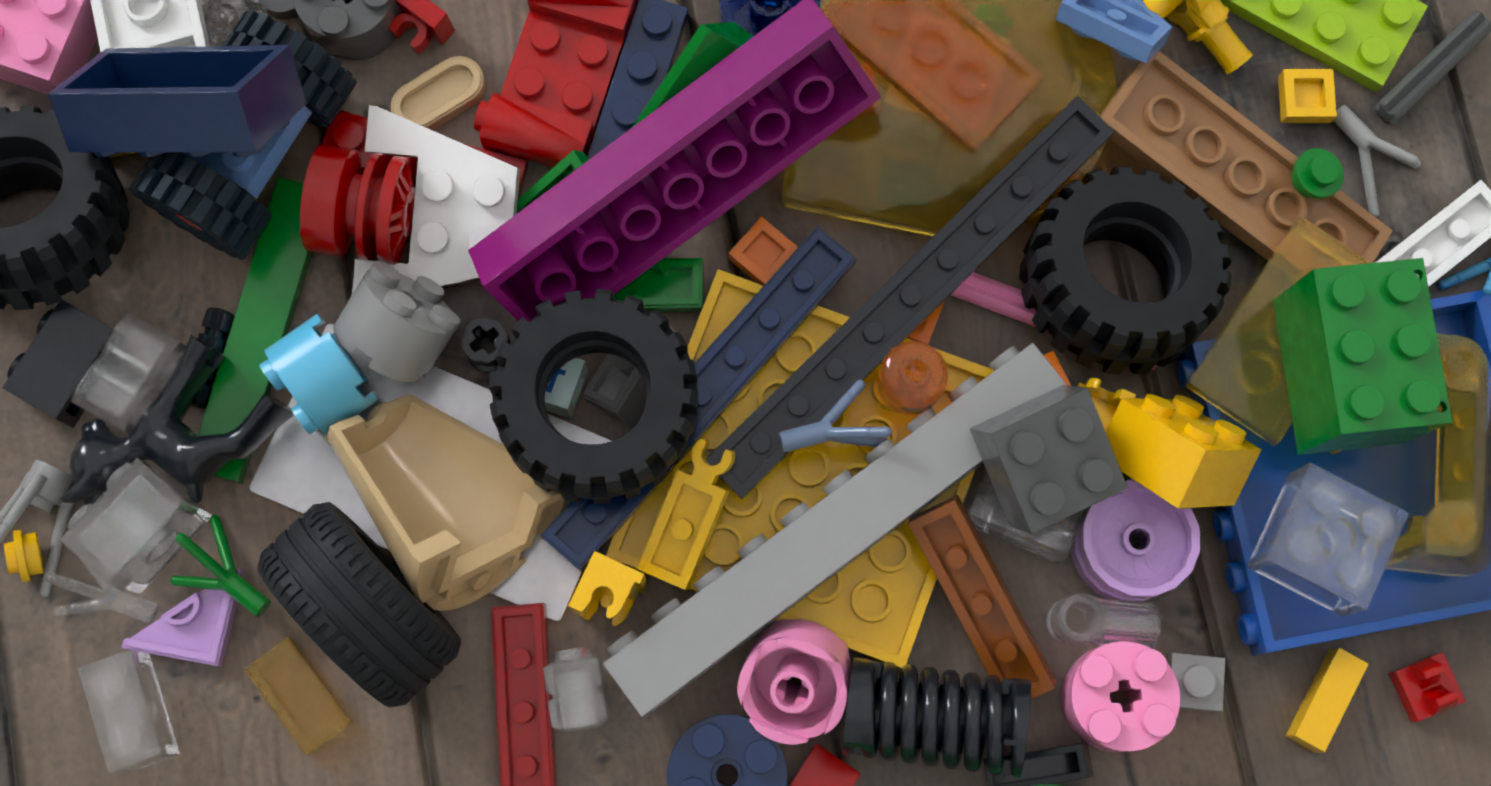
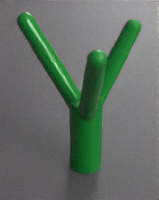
(227, 576)

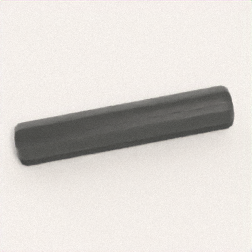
(1433, 67)

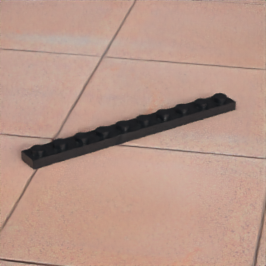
(914, 291)

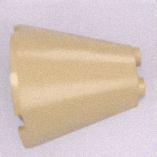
(442, 499)

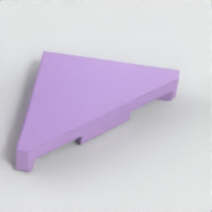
(191, 630)

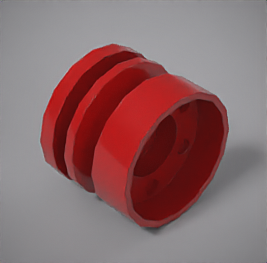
(350, 204)

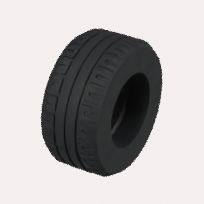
(357, 605)

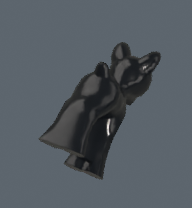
(169, 441)

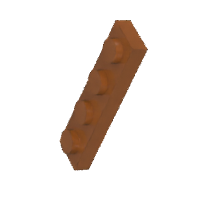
(980, 595)

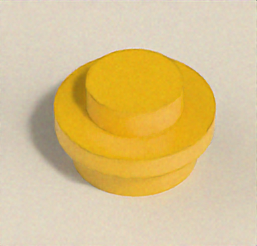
(24, 555)

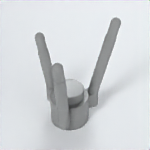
(41, 489)

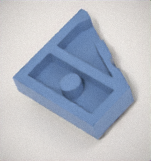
(1118, 23)

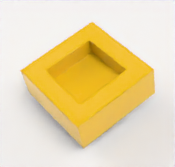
(1307, 96)

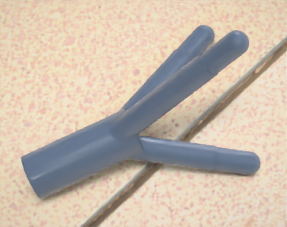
(823, 431)

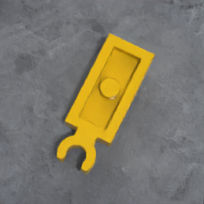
(687, 519)

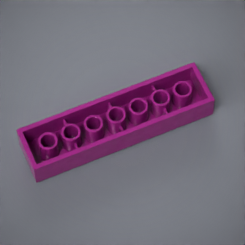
(679, 166)

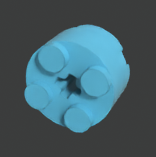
(318, 376)

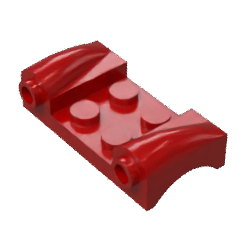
(556, 80)

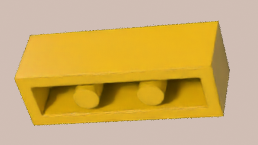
(1327, 700)

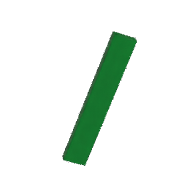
(260, 320)

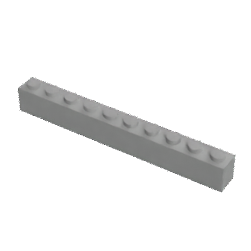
(821, 538)

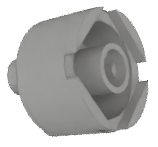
(396, 323)

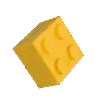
(1181, 451)

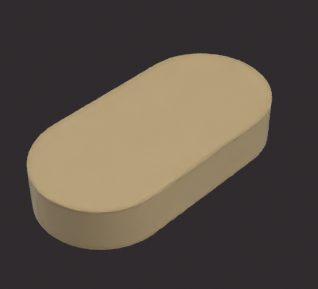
(440, 93)

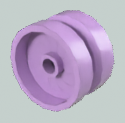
(1117, 569)

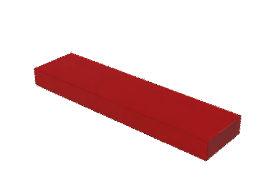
(522, 706)

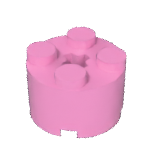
(1134, 670)
(791, 711)

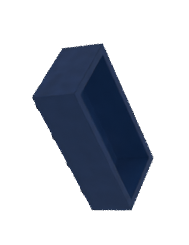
(179, 100)

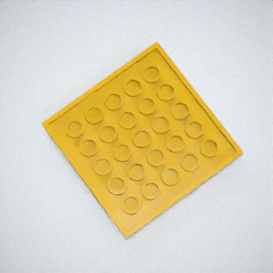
(882, 593)

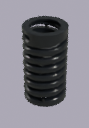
(936, 715)

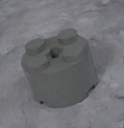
(349, 29)

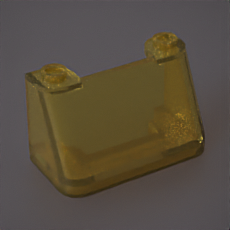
(1457, 530)

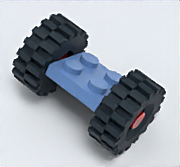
(218, 191)

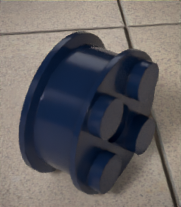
(726, 741)

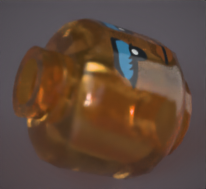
(901, 391)

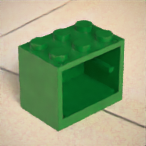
(1361, 356)

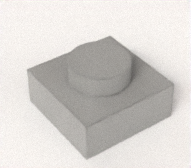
(1199, 681)

